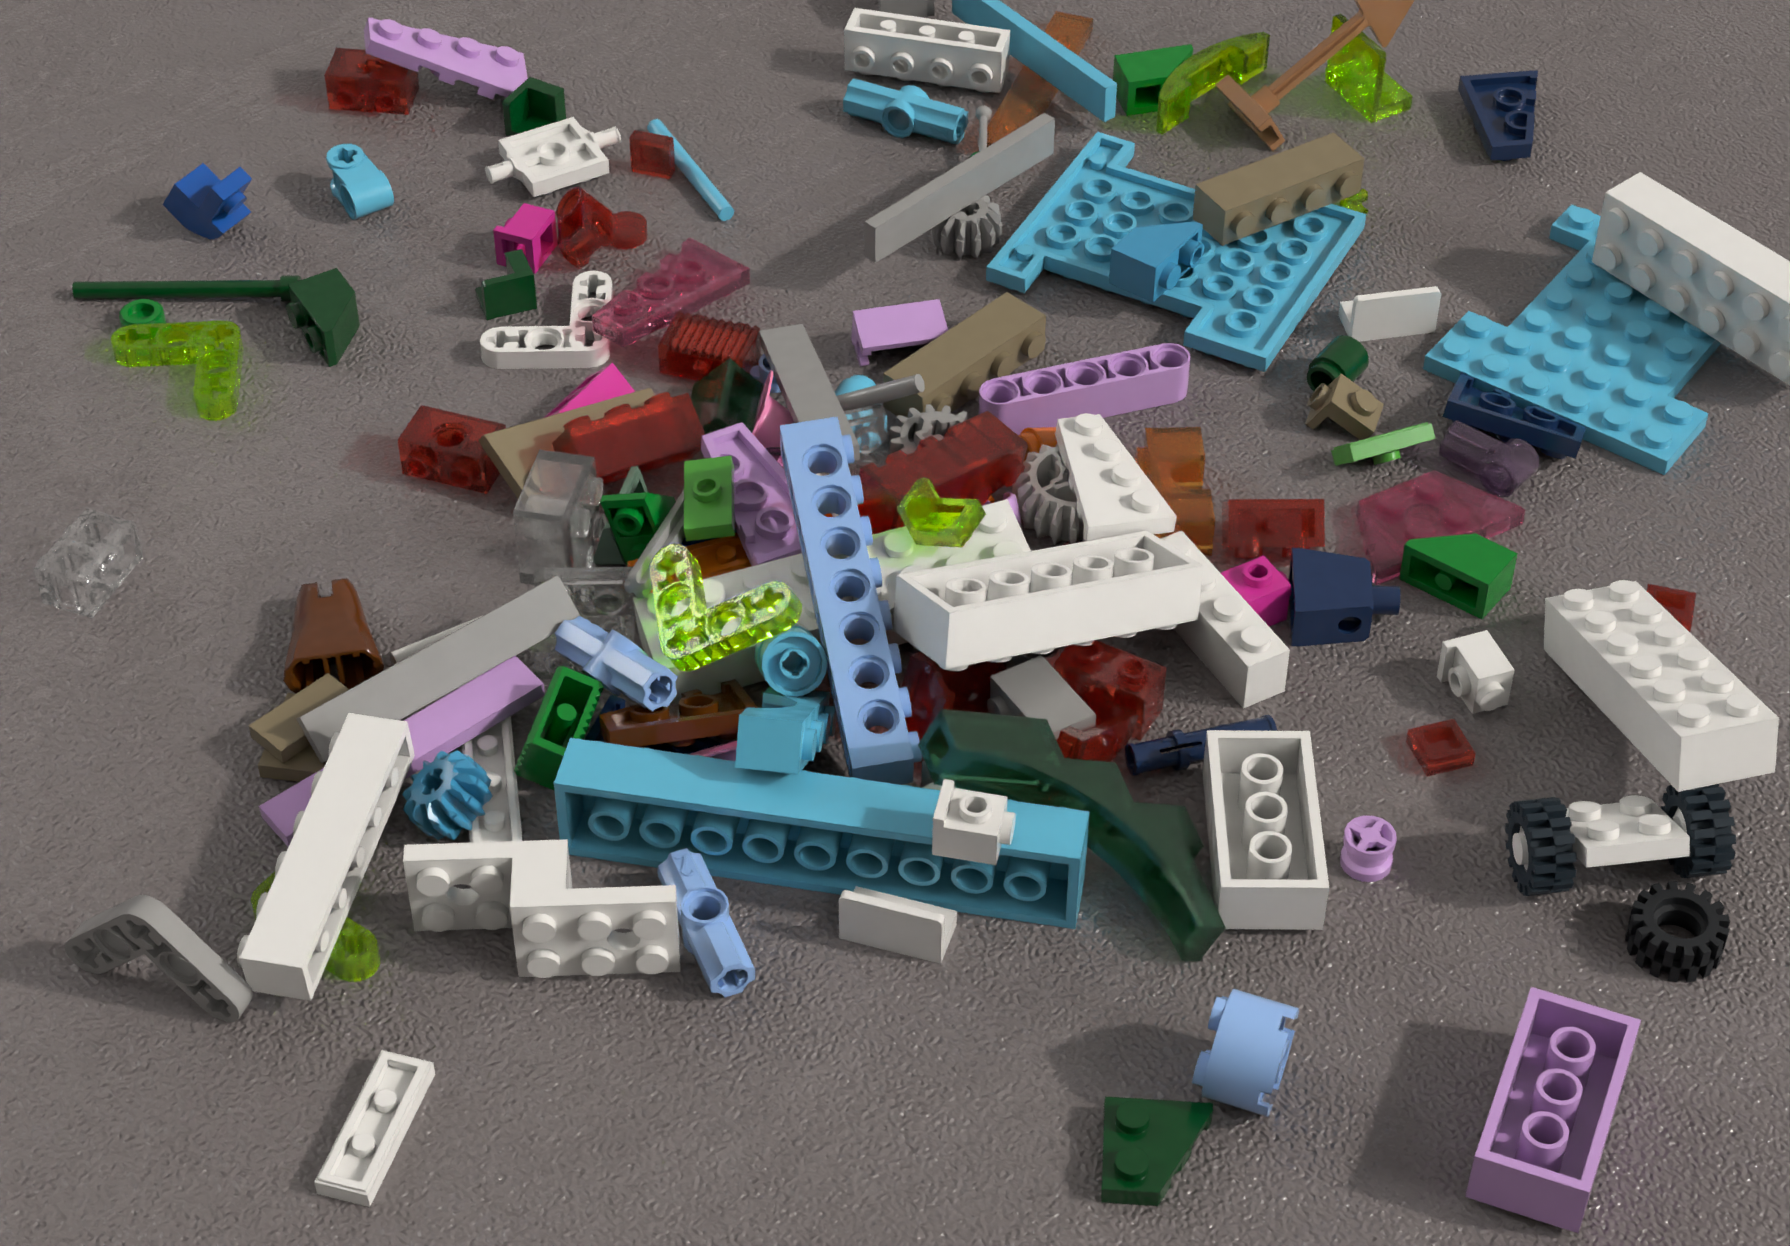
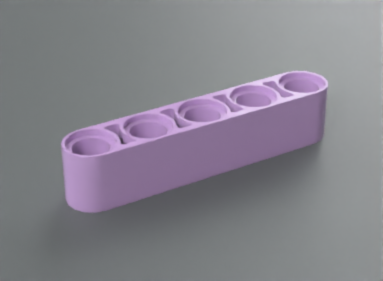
(1093, 386)

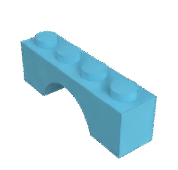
(784, 731)

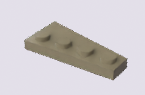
(516, 447)

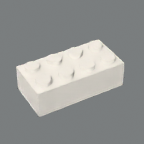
(1264, 830)

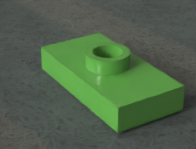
(1383, 446)
(709, 498)

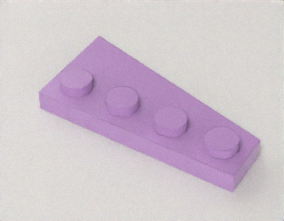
(449, 58)

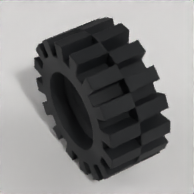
(1672, 953)

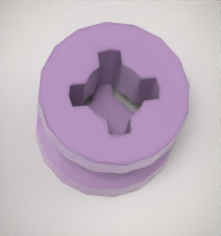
(1368, 848)

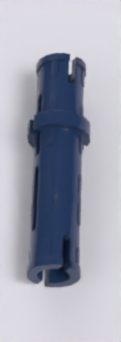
(1147, 755)

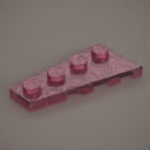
(682, 283)

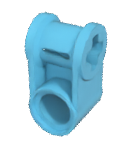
(358, 181)

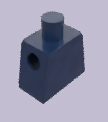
(1334, 598)

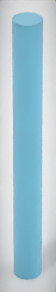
(695, 174)

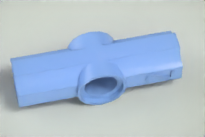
(616, 663)
(707, 923)

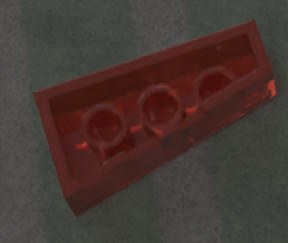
(966, 464)

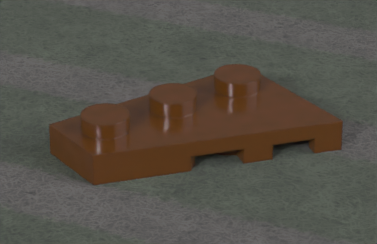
(681, 723)

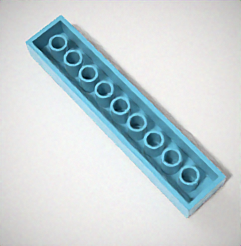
(811, 832)

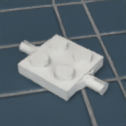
(553, 156)

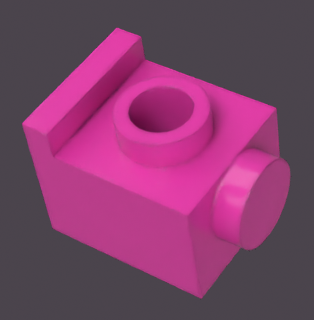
(530, 230)

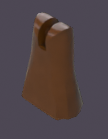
(327, 634)

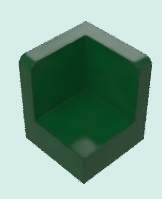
(533, 106)
(510, 292)

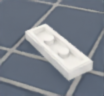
(375, 1128)

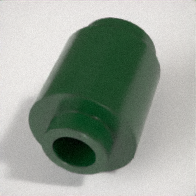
(1340, 356)

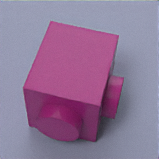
(1262, 588)

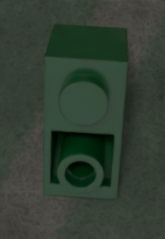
(325, 312)

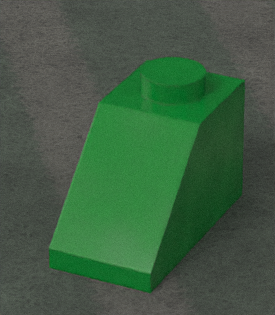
(1460, 570)

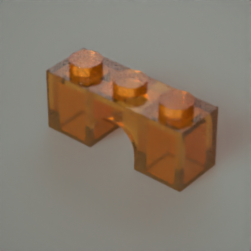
(1175, 466)

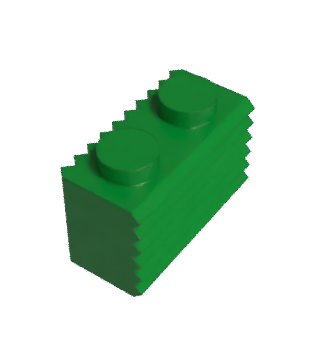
(561, 716)

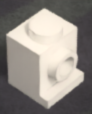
(1476, 671)
(971, 824)

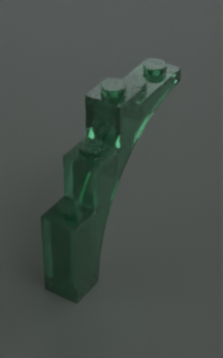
(1141, 841)

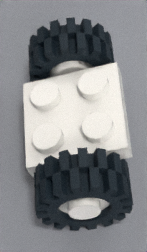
(1687, 831)

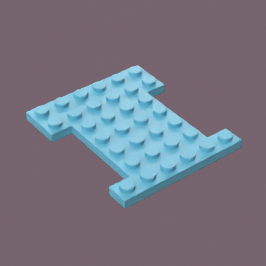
(1239, 294)
(1589, 355)

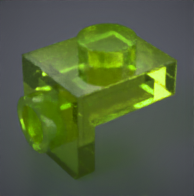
(937, 519)

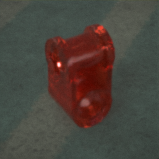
(582, 226)

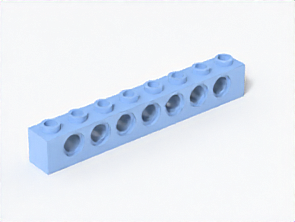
(819, 448)

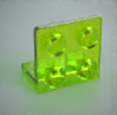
(1360, 77)

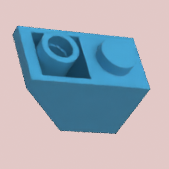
(1155, 258)

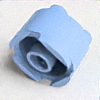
(1246, 1051)

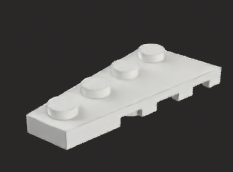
(1108, 483)

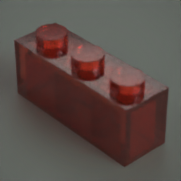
(645, 437)

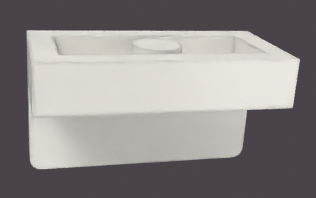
(1391, 314)
(896, 924)

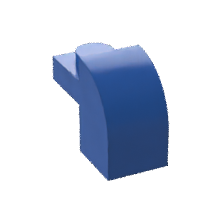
(207, 203)

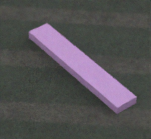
(435, 728)

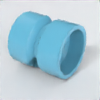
(792, 661)

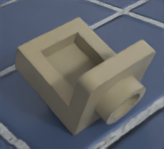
(1346, 405)

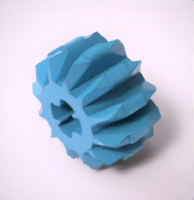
(447, 795)

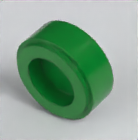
(142, 312)

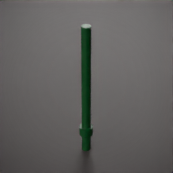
(185, 289)

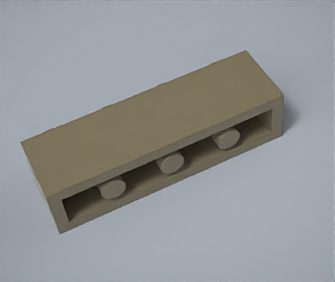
(1278, 188)
(970, 353)

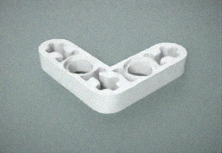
(502, 344)

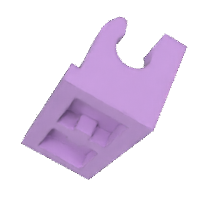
(896, 327)

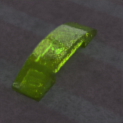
(1237, 57)

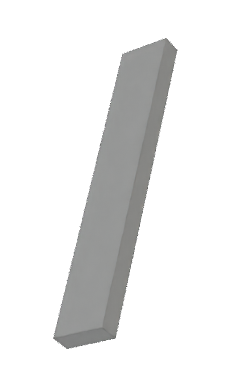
(958, 187)
(803, 378)
(445, 663)

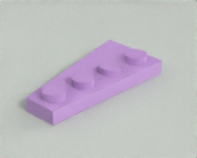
(760, 495)

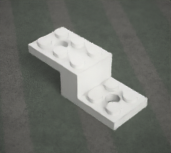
(552, 923)

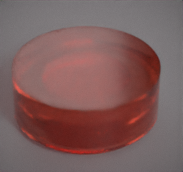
(629, 229)

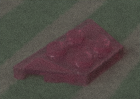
(1424, 509)

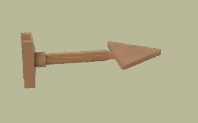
(1254, 110)

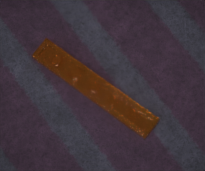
(1031, 93)

